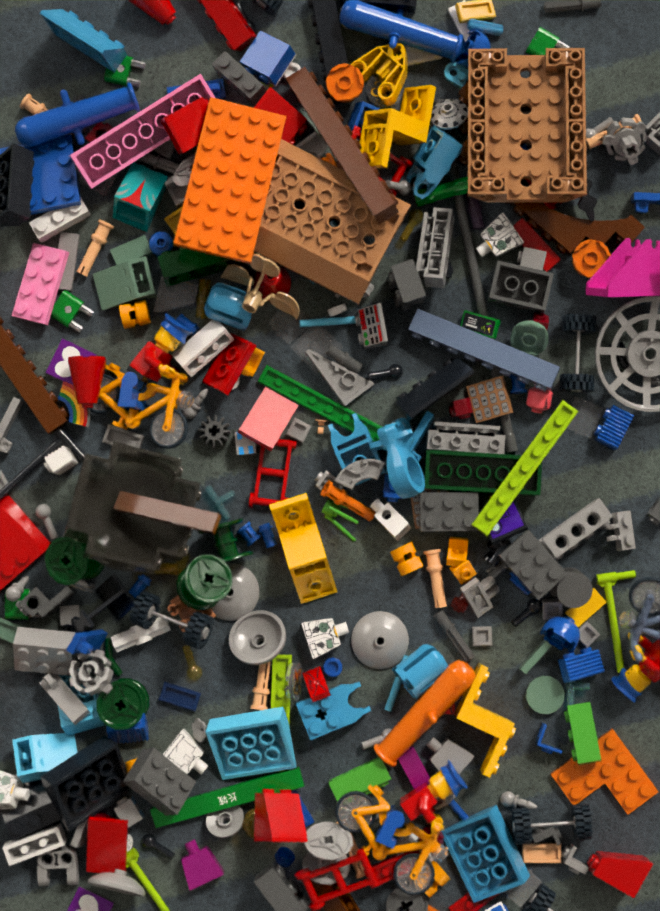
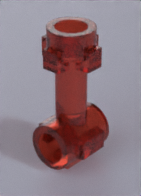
(459, 603)

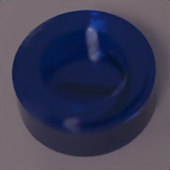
(284, 857)

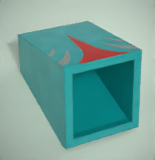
(139, 196)

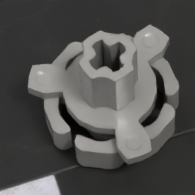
(626, 141)
(92, 674)

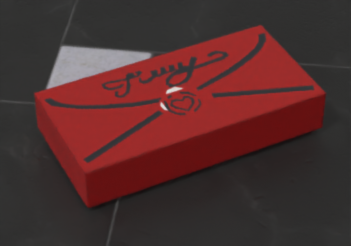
(316, 684)

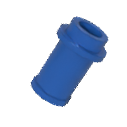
(189, 324)
(267, 535)
(140, 585)

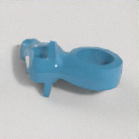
(402, 465)

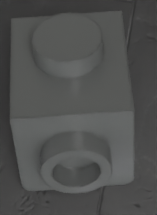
(542, 833)

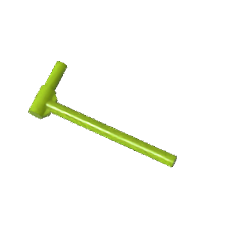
(608, 580)
(132, 858)

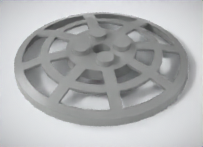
(634, 352)

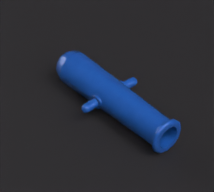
(399, 29)
(75, 116)

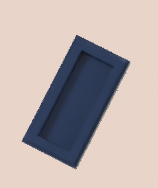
(179, 696)

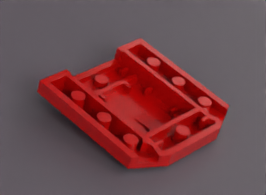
(19, 541)

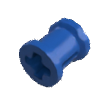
(517, 386)
(242, 531)

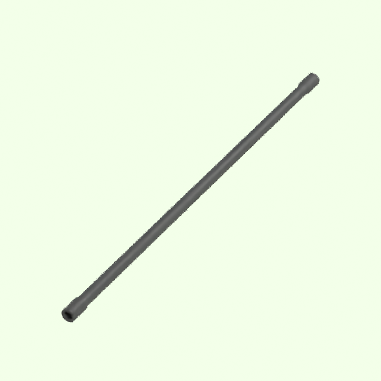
(510, 440)

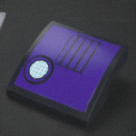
(509, 524)

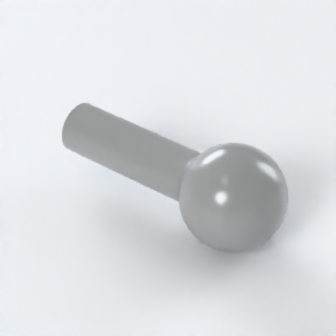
(601, 127)
(403, 187)
(43, 512)
(376, 740)

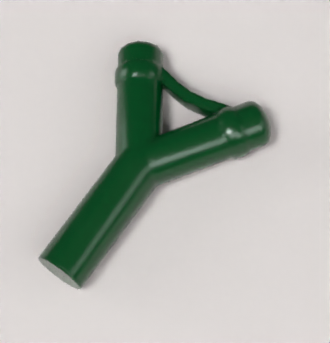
(109, 655)

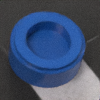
(332, 667)

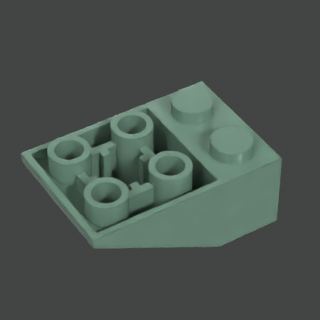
(125, 283)

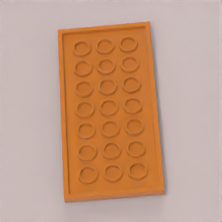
(230, 180)

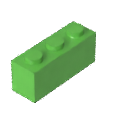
(583, 733)
(359, 778)

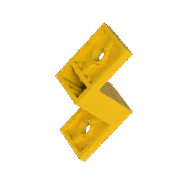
(400, 127)
(303, 548)
(486, 721)

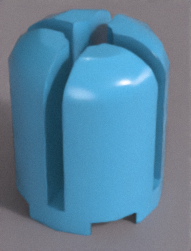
(225, 306)
(420, 669)

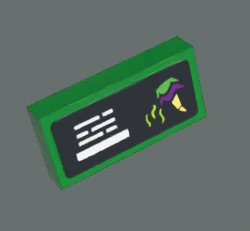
(480, 324)

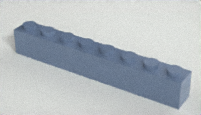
(483, 349)

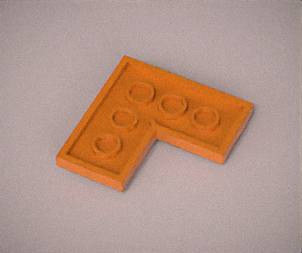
(616, 770)

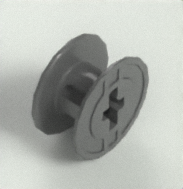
(398, 899)

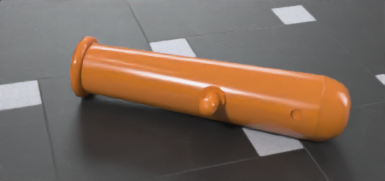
(426, 711)

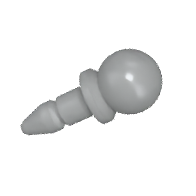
(191, 412)
(14, 592)
(509, 799)

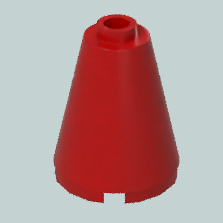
(157, 9)
(281, 283)
(87, 378)

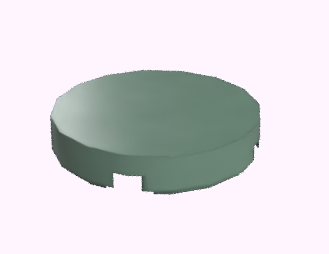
(529, 337)
(545, 694)

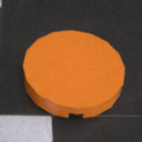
(345, 83)
(589, 257)

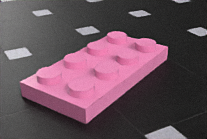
(40, 284)

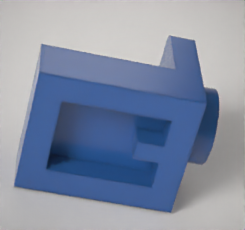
(389, 492)

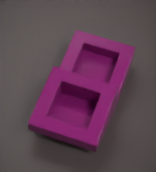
(414, 768)

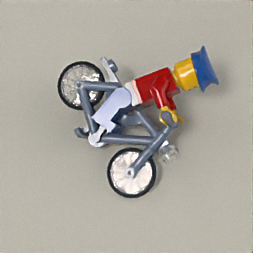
(645, 599)

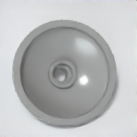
(244, 596)
(252, 629)
(365, 638)
(117, 882)

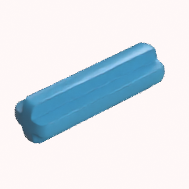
(485, 27)

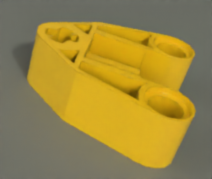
(388, 67)

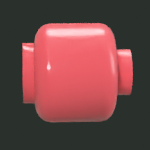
(538, 399)

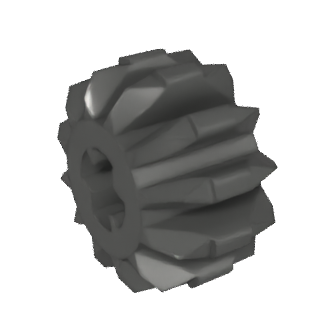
(210, 426)

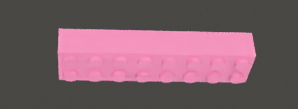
(135, 135)

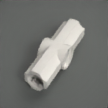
(138, 635)

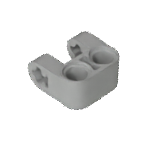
(58, 862)

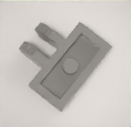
(623, 531)
(479, 593)

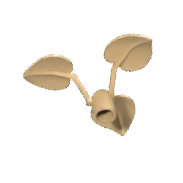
(254, 298)

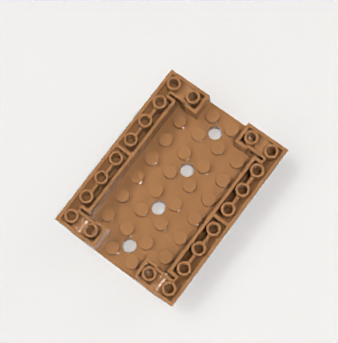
(552, 127)
(304, 237)

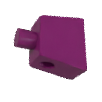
(200, 865)

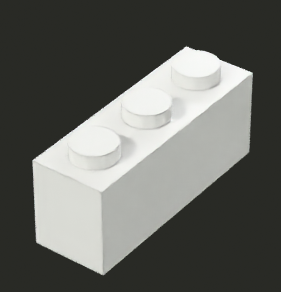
(58, 220)
(203, 347)
(35, 843)

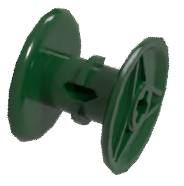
(226, 542)
(67, 562)
(204, 582)
(113, 712)

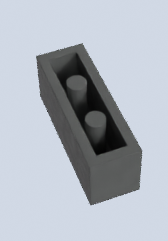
(239, 78)

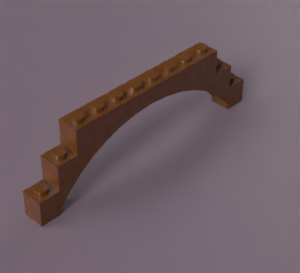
(555, 226)

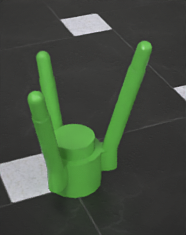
(332, 510)

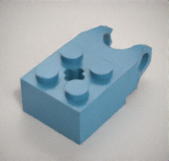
(433, 160)
(354, 446)
(337, 708)

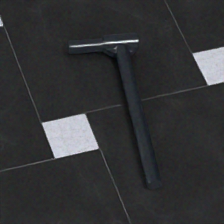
(61, 438)

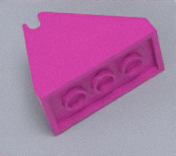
(628, 272)

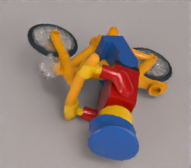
(139, 384)
(413, 871)

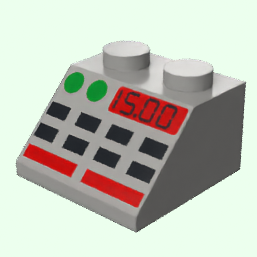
(372, 326)

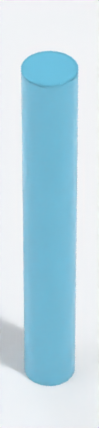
(327, 321)
(394, 692)

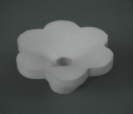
(199, 730)

